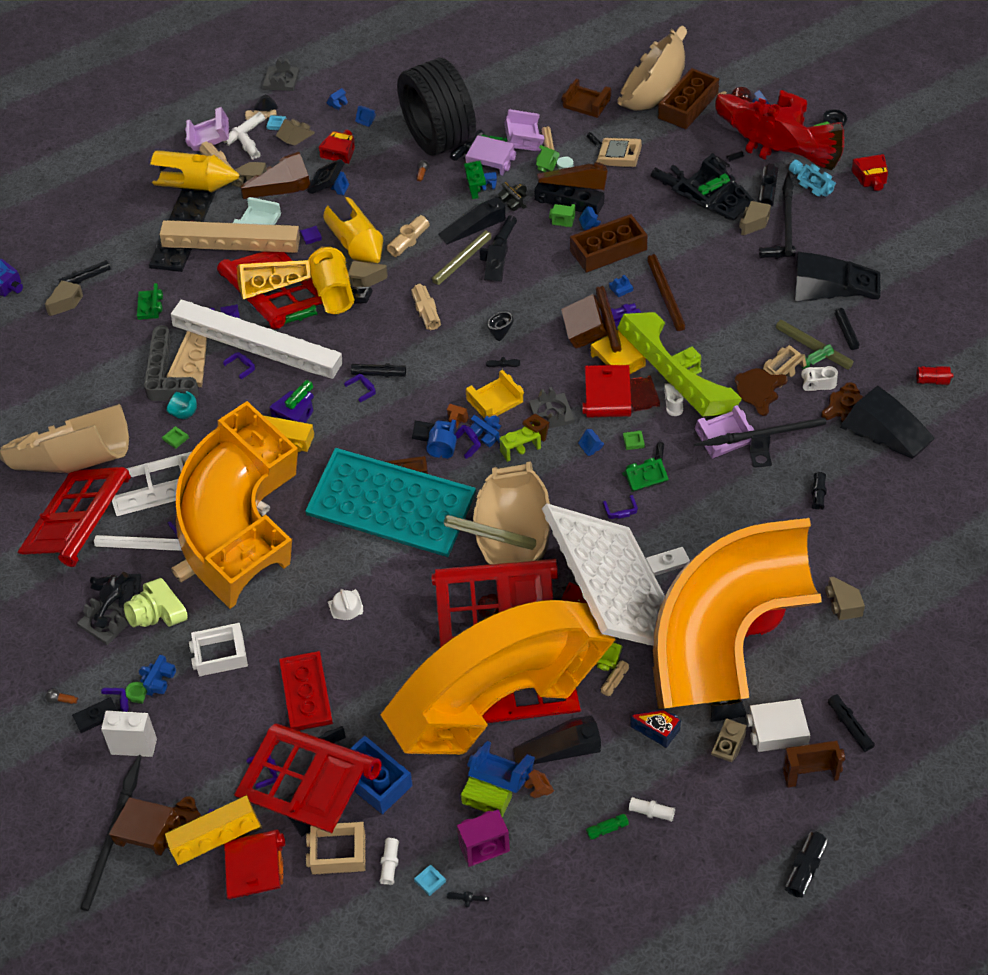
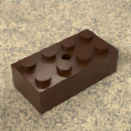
(688, 98)
(608, 243)

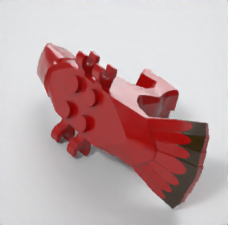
(782, 128)

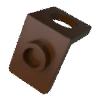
(540, 425)

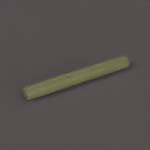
(465, 254)
(813, 343)
(489, 532)

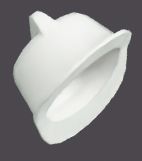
(346, 605)

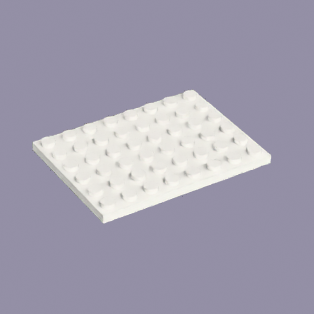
(609, 573)

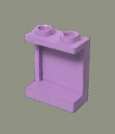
(523, 130)
(212, 131)
(492, 153)
(727, 423)

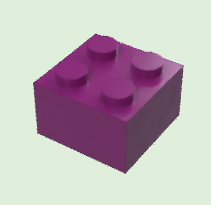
(483, 837)

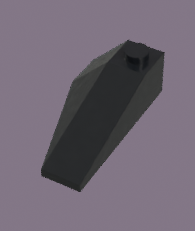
(474, 220)
(567, 740)

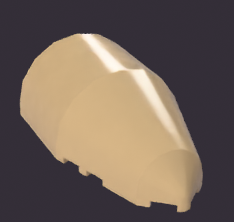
(71, 447)

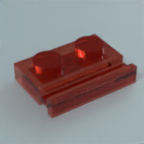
(643, 394)

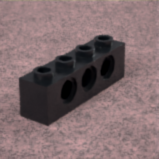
(569, 195)

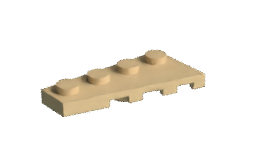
(190, 358)

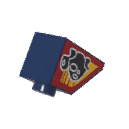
(657, 725)

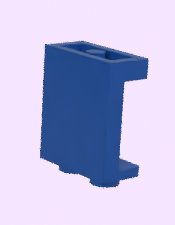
(499, 770)

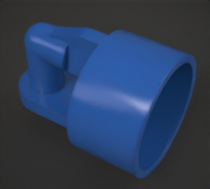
(441, 441)

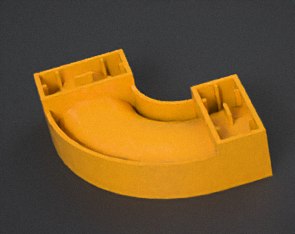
(219, 501)
(715, 602)
(527, 646)

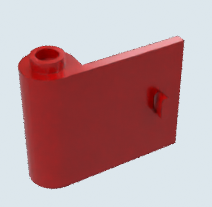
(607, 391)
(253, 863)

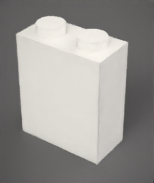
(778, 725)
(129, 733)

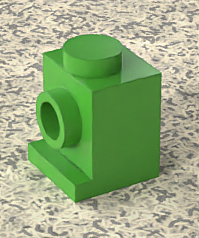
(547, 159)
(562, 215)

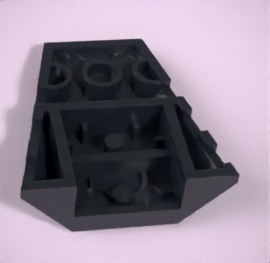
(725, 201)
(820, 277)
(888, 422)

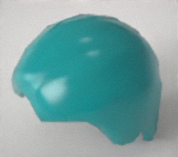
(182, 405)

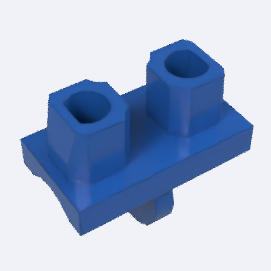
(489, 428)
(153, 674)

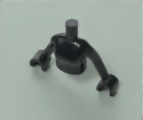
(108, 594)

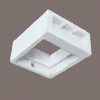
(213, 636)

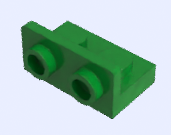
(475, 177)
(149, 303)
(646, 474)

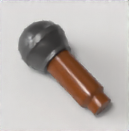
(423, 166)
(55, 696)

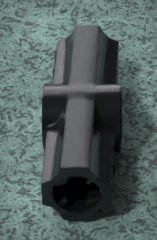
(768, 184)
(806, 864)

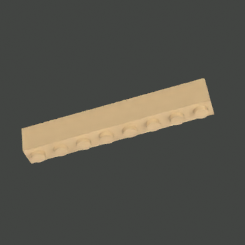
(230, 236)

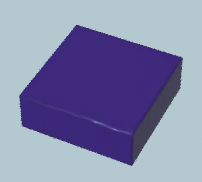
(311, 235)

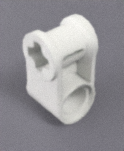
(821, 378)
(673, 399)

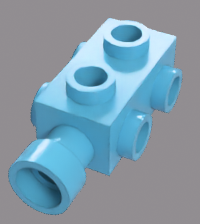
(819, 182)

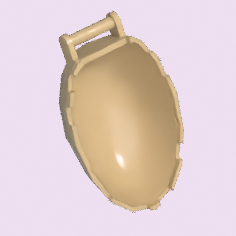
(656, 73)
(514, 503)

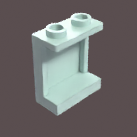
(260, 212)

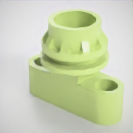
(155, 602)

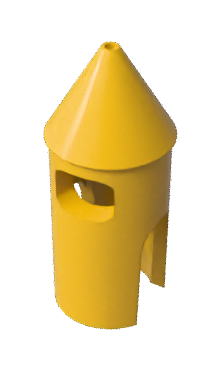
(199, 171)
(356, 235)
(331, 279)

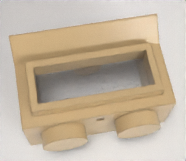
(785, 362)

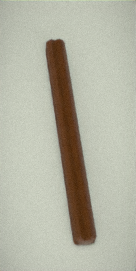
(666, 292)
(608, 319)

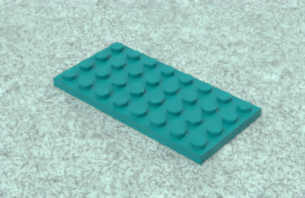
(390, 501)

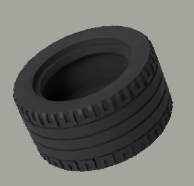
(436, 106)

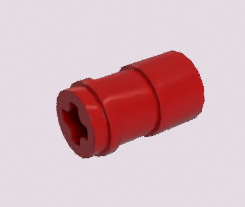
(934, 375)

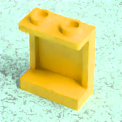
(627, 356)
(496, 396)

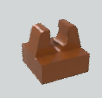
(457, 413)
(541, 784)

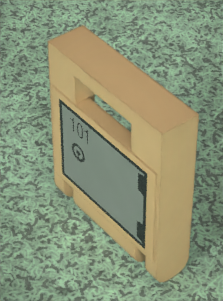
(615, 152)

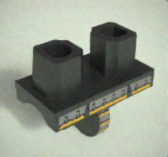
(516, 194)

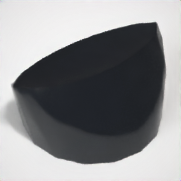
(265, 103)
(835, 116)
(500, 324)
(727, 709)

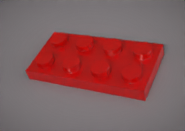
(305, 691)

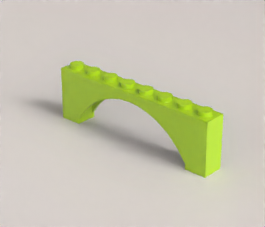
(705, 396)

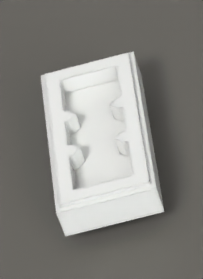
(668, 561)

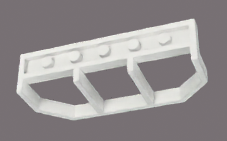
(150, 495)

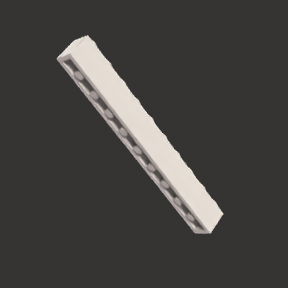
(256, 339)

